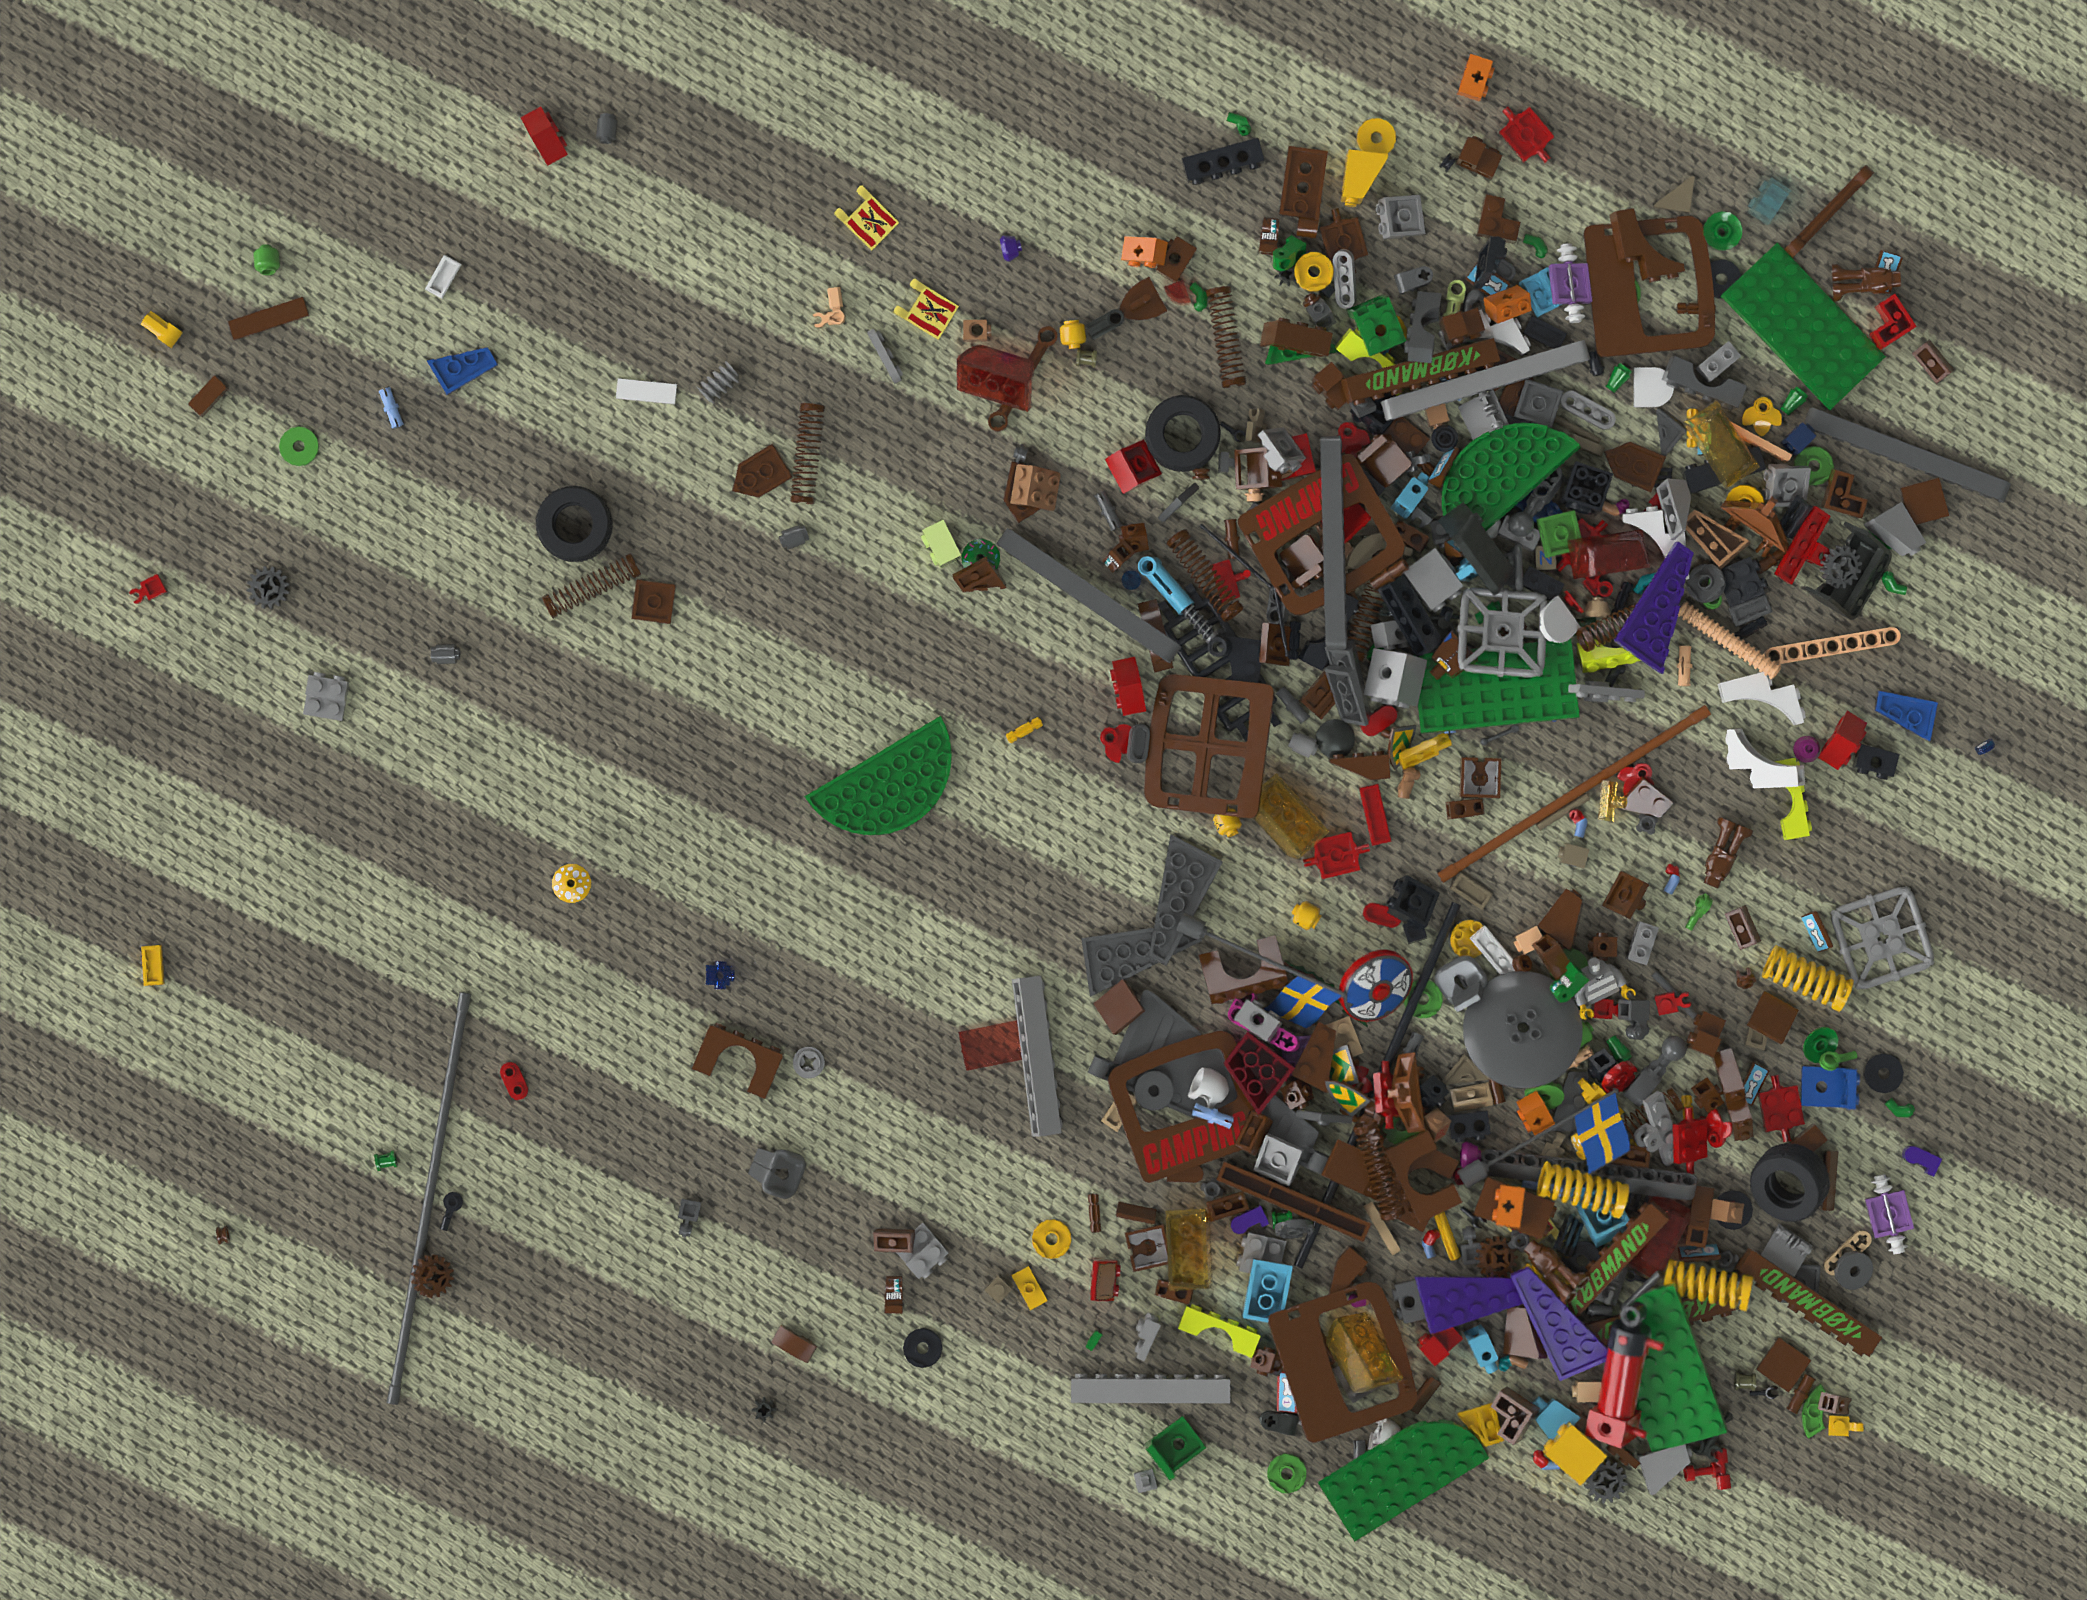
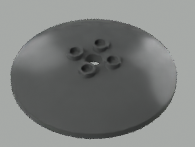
(1518, 1057)

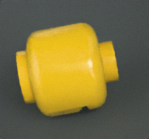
(1073, 334)
(1227, 824)
(1306, 915)

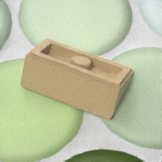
(1471, 1097)

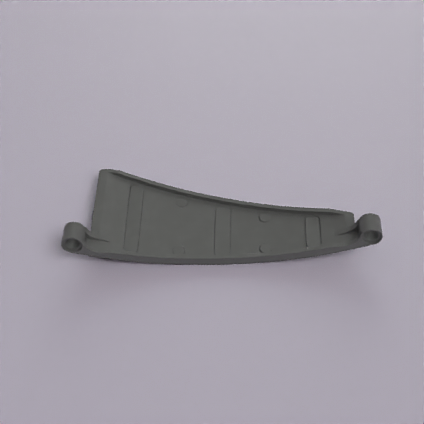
(1164, 1026)

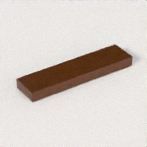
(268, 318)

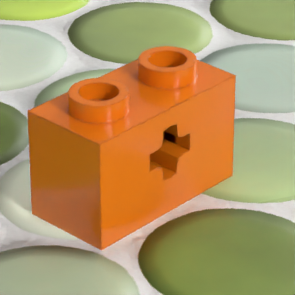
(1474, 66)
(1144, 251)
(1507, 304)
(1535, 1113)
(1516, 1196)

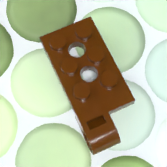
(1303, 205)

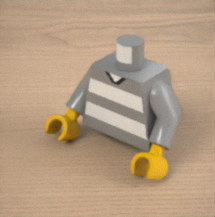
(1603, 982)

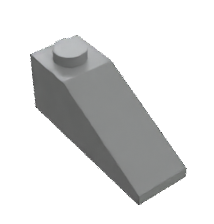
(1675, 503)

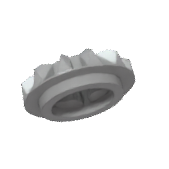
(799, 1060)

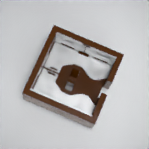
(1480, 787)
(1157, 1246)

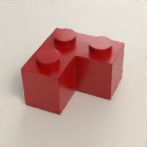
(543, 133)
(1896, 322)
(1128, 686)
(1843, 741)
(1437, 1345)

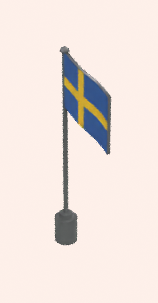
(1299, 1001)
(1598, 1130)

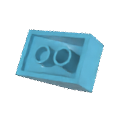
(1600, 1226)
(1266, 1289)

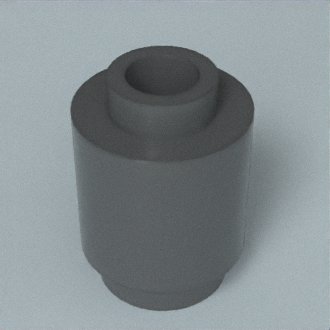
(606, 128)
(794, 537)
(445, 654)

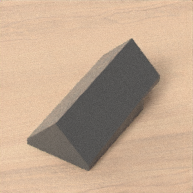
(1348, 685)

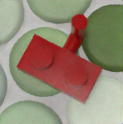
(1225, 570)

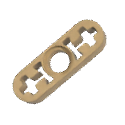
(1382, 1228)
(1855, 1239)

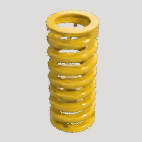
(1814, 971)
(1544, 1185)
(1743, 1291)

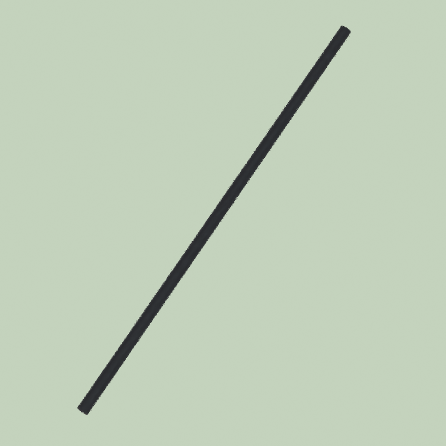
(1389, 1056)

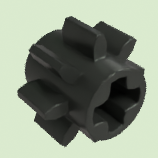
(1283, 279)
(760, 1413)

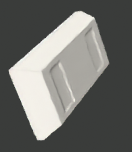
(443, 276)

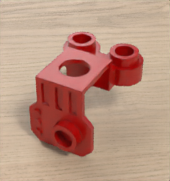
(1593, 587)

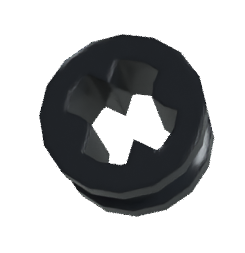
(1448, 162)

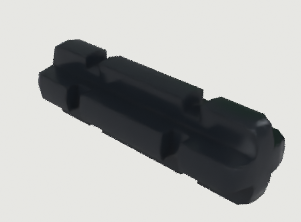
(1622, 598)
(1751, 628)
(1294, 640)

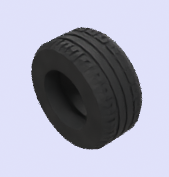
(1163, 414)
(548, 515)
(1801, 1163)

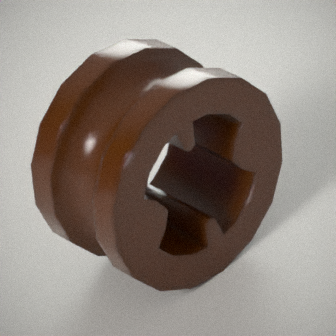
(1201, 474)
(1522, 963)
(222, 1235)

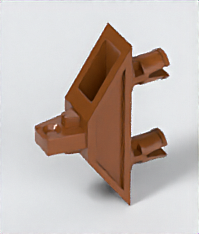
(1760, 519)
(1407, 1092)

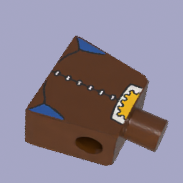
(1447, 658)

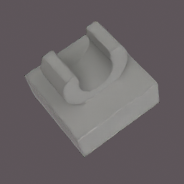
(1145, 1480)

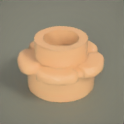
(1254, 495)

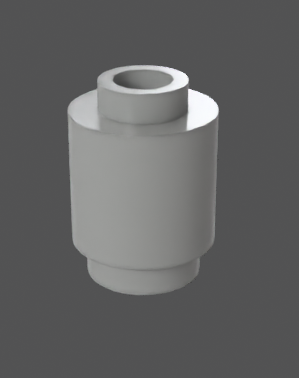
(1303, 744)

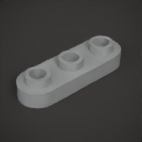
(1341, 285)
(885, 355)
(1596, 414)

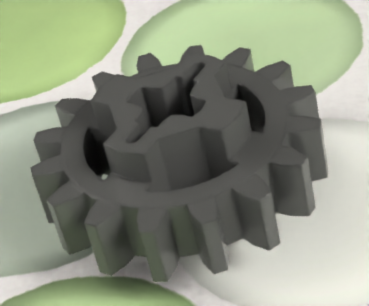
(1840, 566)
(270, 577)
(1615, 1478)

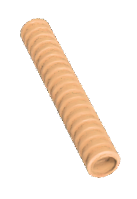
(1729, 640)

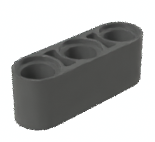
(1271, 609)

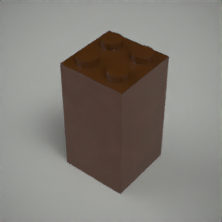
(1535, 1209)

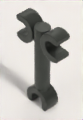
(1708, 1449)

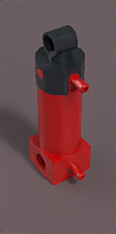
(1615, 1415)

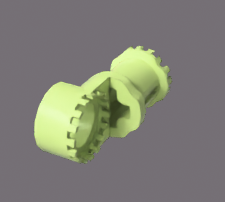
(1454, 299)

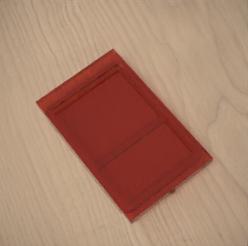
(990, 1045)

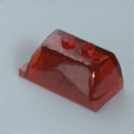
(996, 376)
(1608, 554)
(1659, 1249)

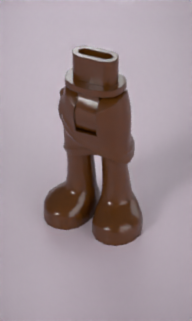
(1874, 280)
(1719, 861)
(1547, 1262)

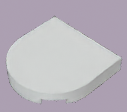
(1650, 388)
(1557, 621)

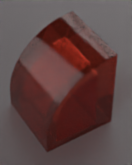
(1177, 293)

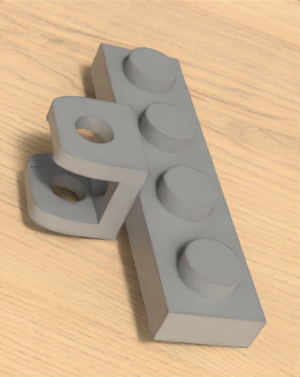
(1602, 692)
(1659, 1130)

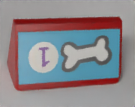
(1284, 1397)

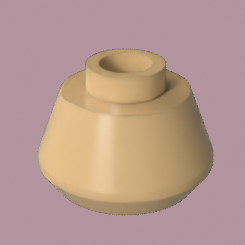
(1597, 608)

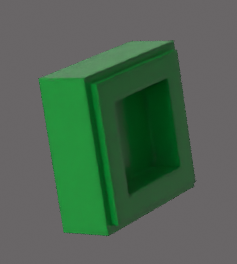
(1095, 1337)

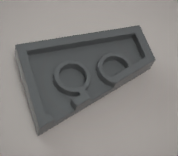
(1572, 1101)

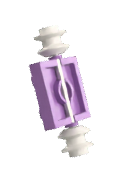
(1570, 283)
(1889, 1214)

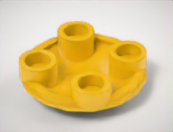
(1461, 940)

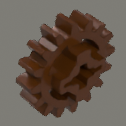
(1488, 1258)
(439, 1279)

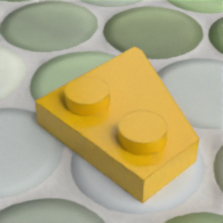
(1482, 1423)

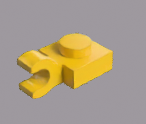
(1840, 1425)

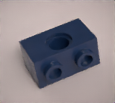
(1798, 438)

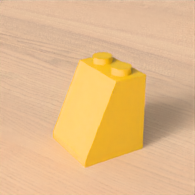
(1360, 174)
(1574, 1453)

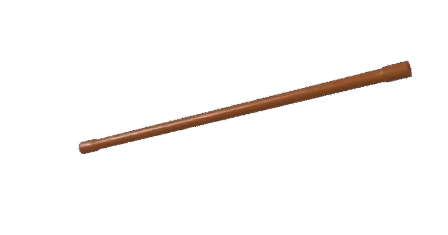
(1694, 718)

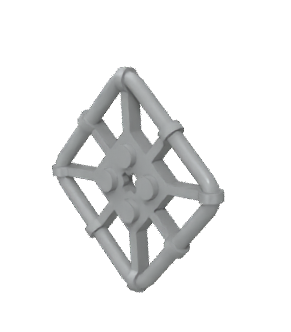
(1493, 640)
(1894, 943)

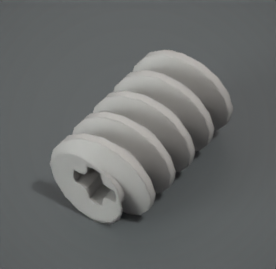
(719, 382)

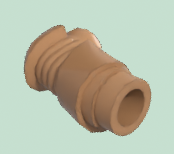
(1407, 782)

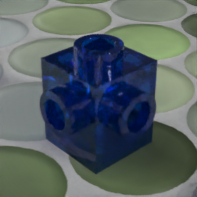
(712, 978)

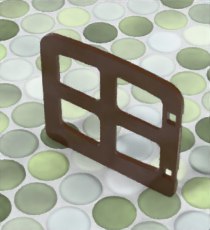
(1207, 745)

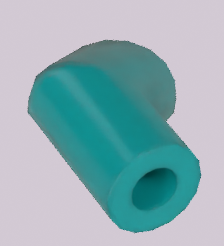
(1643, 583)

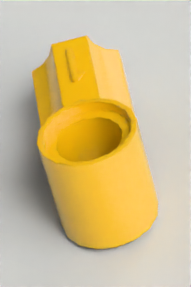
(164, 331)

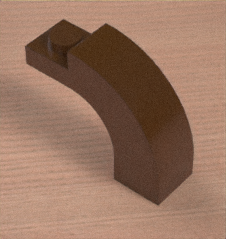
(1151, 614)

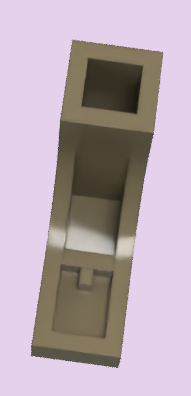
(1366, 548)

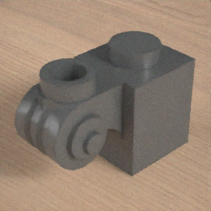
(1637, 1013)

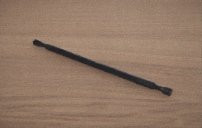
(1236, 556)
(1281, 622)

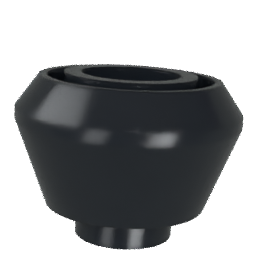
(1448, 433)

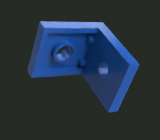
(1840, 1087)

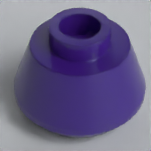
(1010, 247)

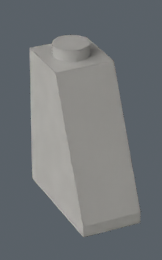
(1897, 530)
(1663, 1465)

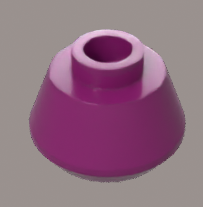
(1803, 754)
(1469, 1154)

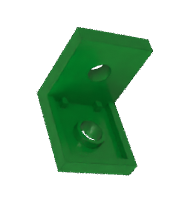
(1369, 316)
(1166, 1455)

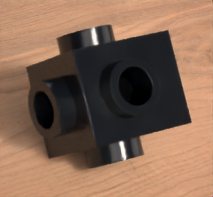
(1600, 1064)
(1433, 1093)

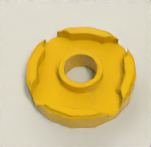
(1380, 126)
(1309, 283)
(1057, 1228)

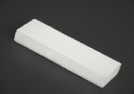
(646, 391)
(1492, 950)

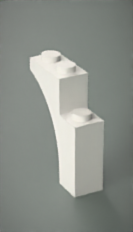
(1504, 332)
(1652, 523)
(1758, 688)
(1764, 771)

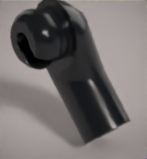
(1614, 673)

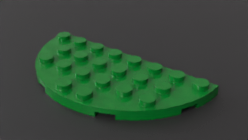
(1504, 468)
(891, 786)

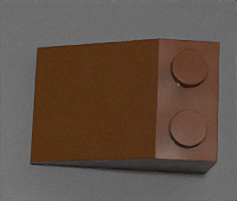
(1348, 1169)

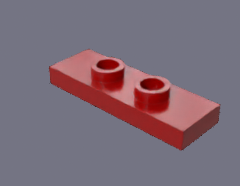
(1375, 814)

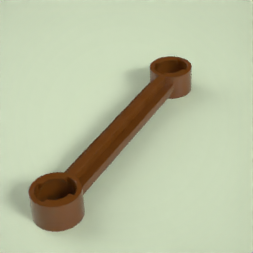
(1826, 214)
(1036, 356)

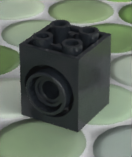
(1585, 489)

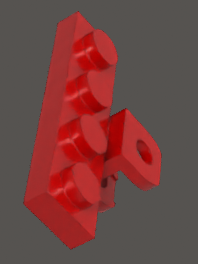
(1804, 546)

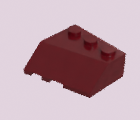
(1257, 1070)

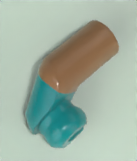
(1509, 1360)

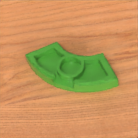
(1812, 1417)

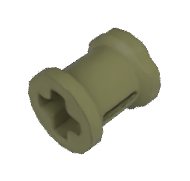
(1086, 358)
(1745, 1381)

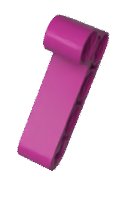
(1237, 1005)

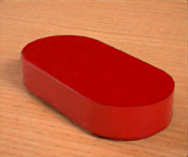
(1380, 720)
(1378, 914)

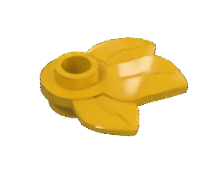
(1762, 419)

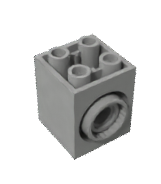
(1434, 580)
(1395, 678)

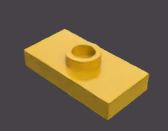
(152, 965)
(1029, 1288)

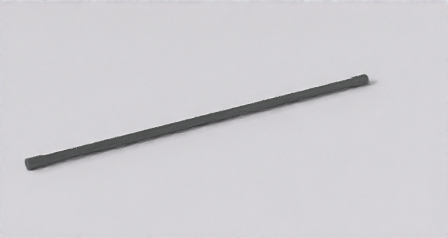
(462, 1009)

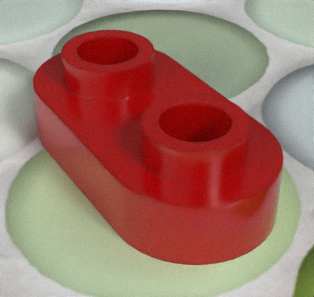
(513, 1081)

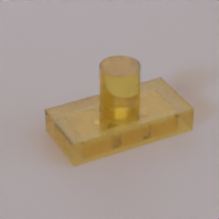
(1610, 801)

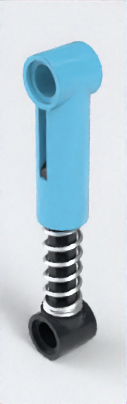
(1183, 604)

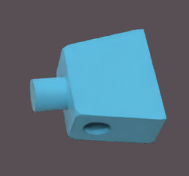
(1410, 499)
(1480, 1345)
(1553, 1415)

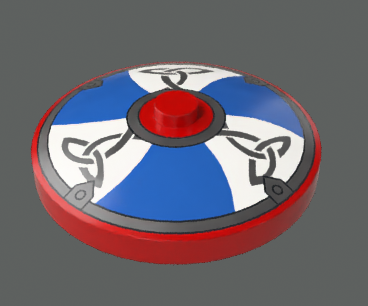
(1376, 985)

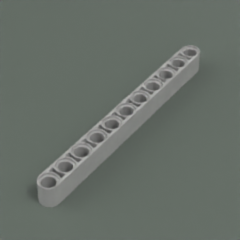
(1485, 380)

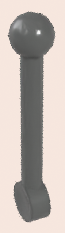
(1514, 729)

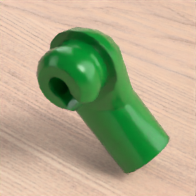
(1241, 122)
(1900, 1111)

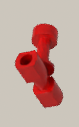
(1716, 1469)

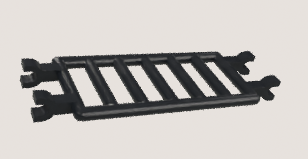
(1189, 659)

